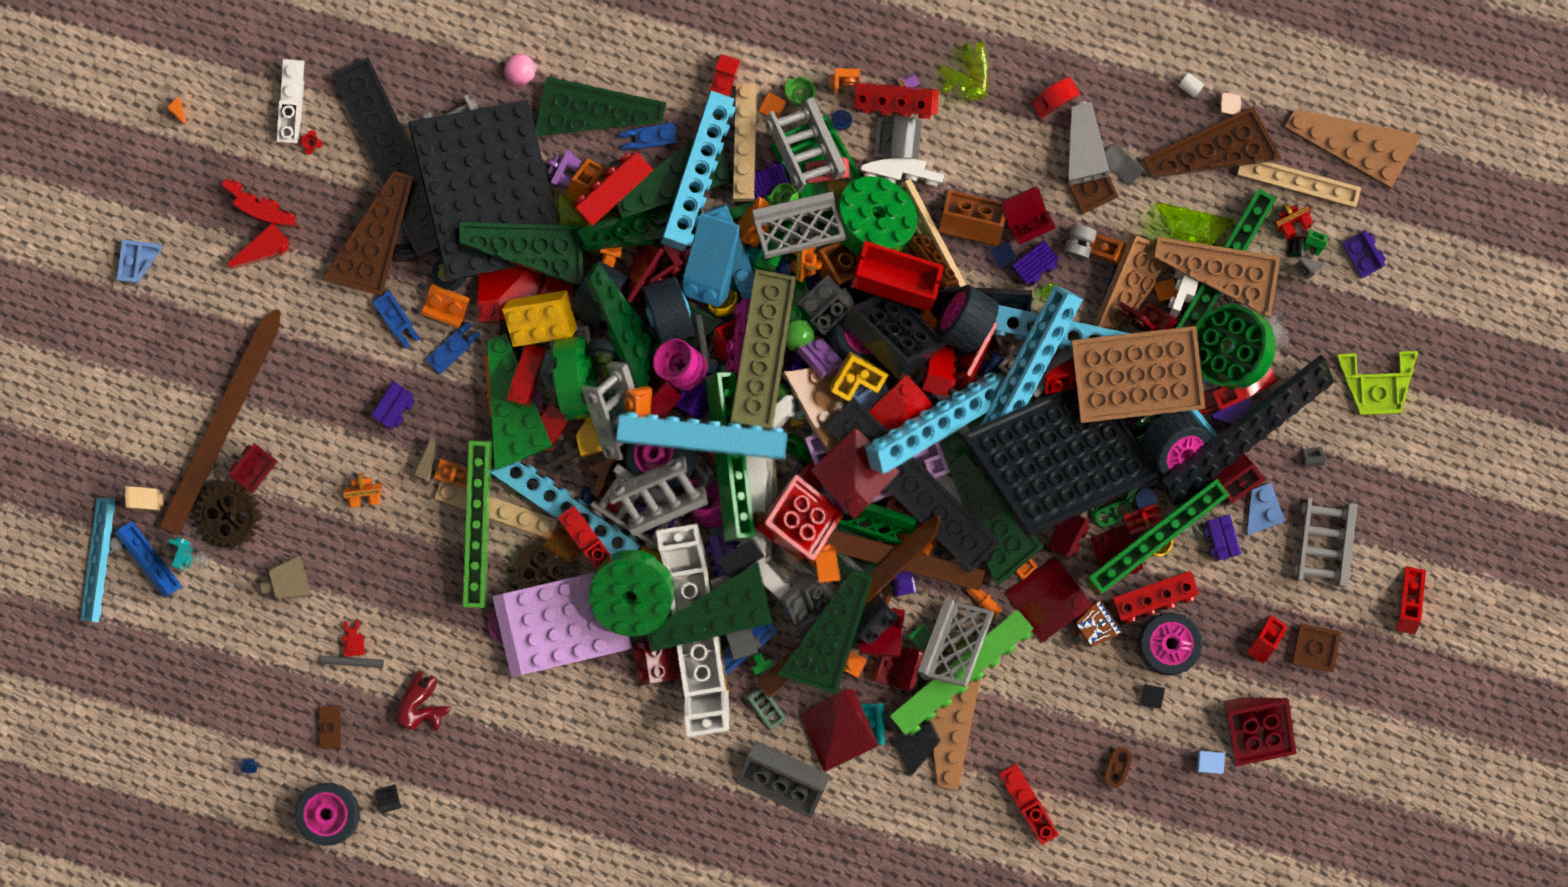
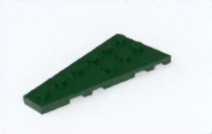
(581, 107)
(627, 331)

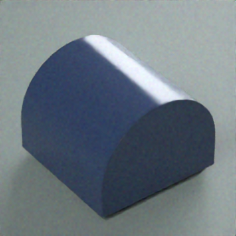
(1145, 498)

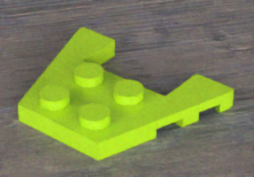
(1378, 392)

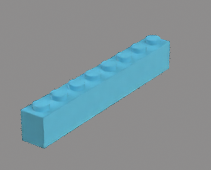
(702, 437)

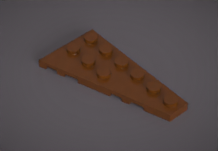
(1227, 144)
(370, 248)

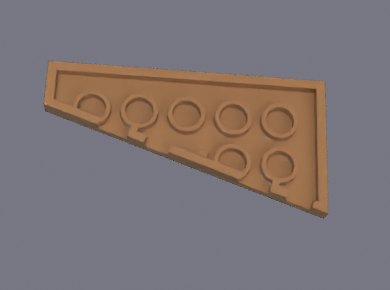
(1367, 147)
(1235, 273)
(1131, 282)
(816, 401)
(953, 728)

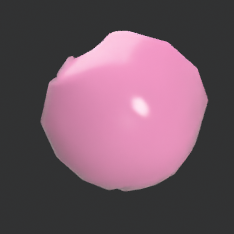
(519, 70)

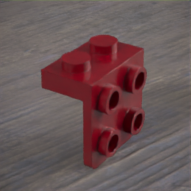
(1027, 215)
(674, 270)
(1149, 318)
(253, 467)
(1111, 543)
(888, 642)
(656, 665)
(899, 671)

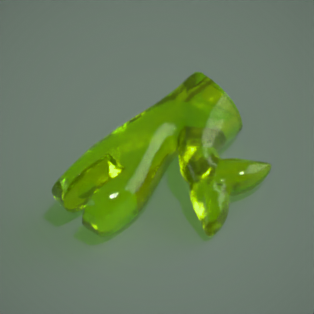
(973, 88)

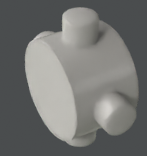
(116, 544)

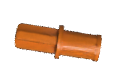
(985, 601)

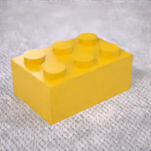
(539, 318)

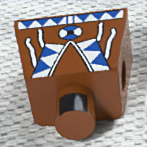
(1095, 626)

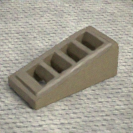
(425, 466)

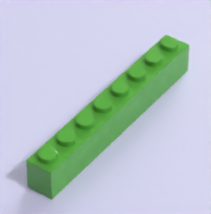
(477, 523)
(938, 693)

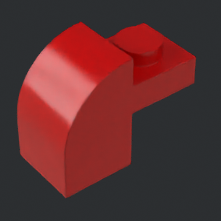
(725, 74)
(1055, 97)

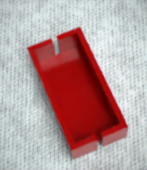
(612, 188)
(897, 276)

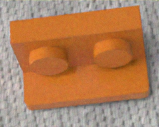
(847, 77)
(445, 306)
(639, 401)

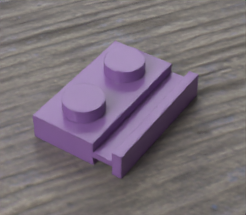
(821, 358)

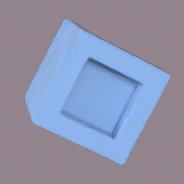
(1210, 762)

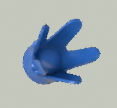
(992, 363)

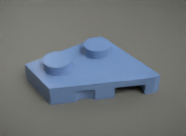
(1263, 509)

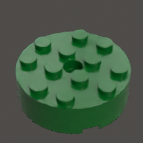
(876, 213)
(1252, 344)
(573, 373)
(620, 609)

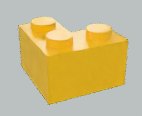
(855, 372)

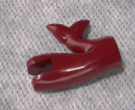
(414, 696)

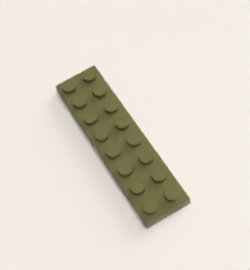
(763, 349)

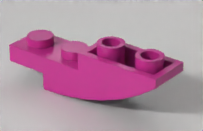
(735, 345)

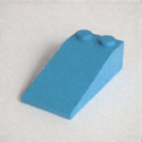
(711, 261)

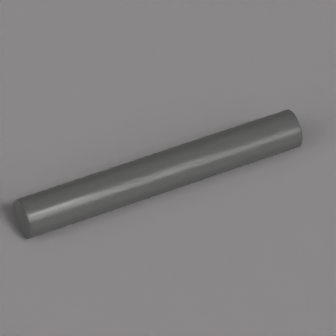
(702, 340)
(364, 662)

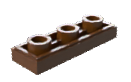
(923, 248)

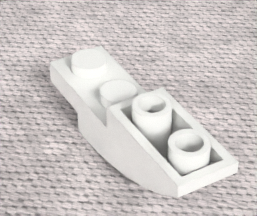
(291, 101)
(896, 167)
(1186, 290)

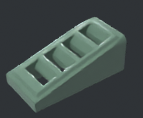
(771, 725)

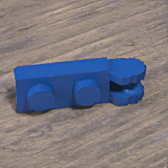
(650, 137)
(395, 317)
(451, 349)

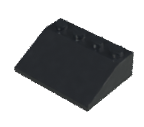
(894, 334)

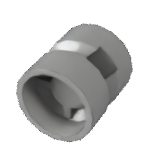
(1080, 234)

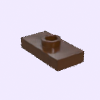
(330, 727)

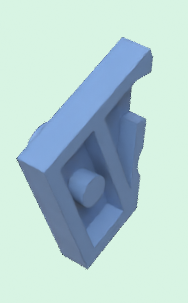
(136, 259)

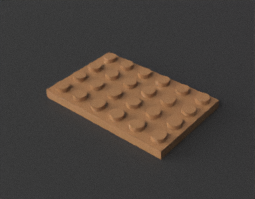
(1138, 374)

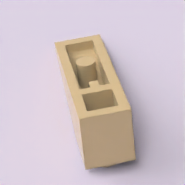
(143, 499)

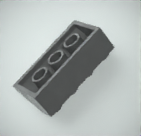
(783, 779)

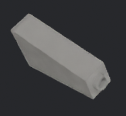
(1086, 150)

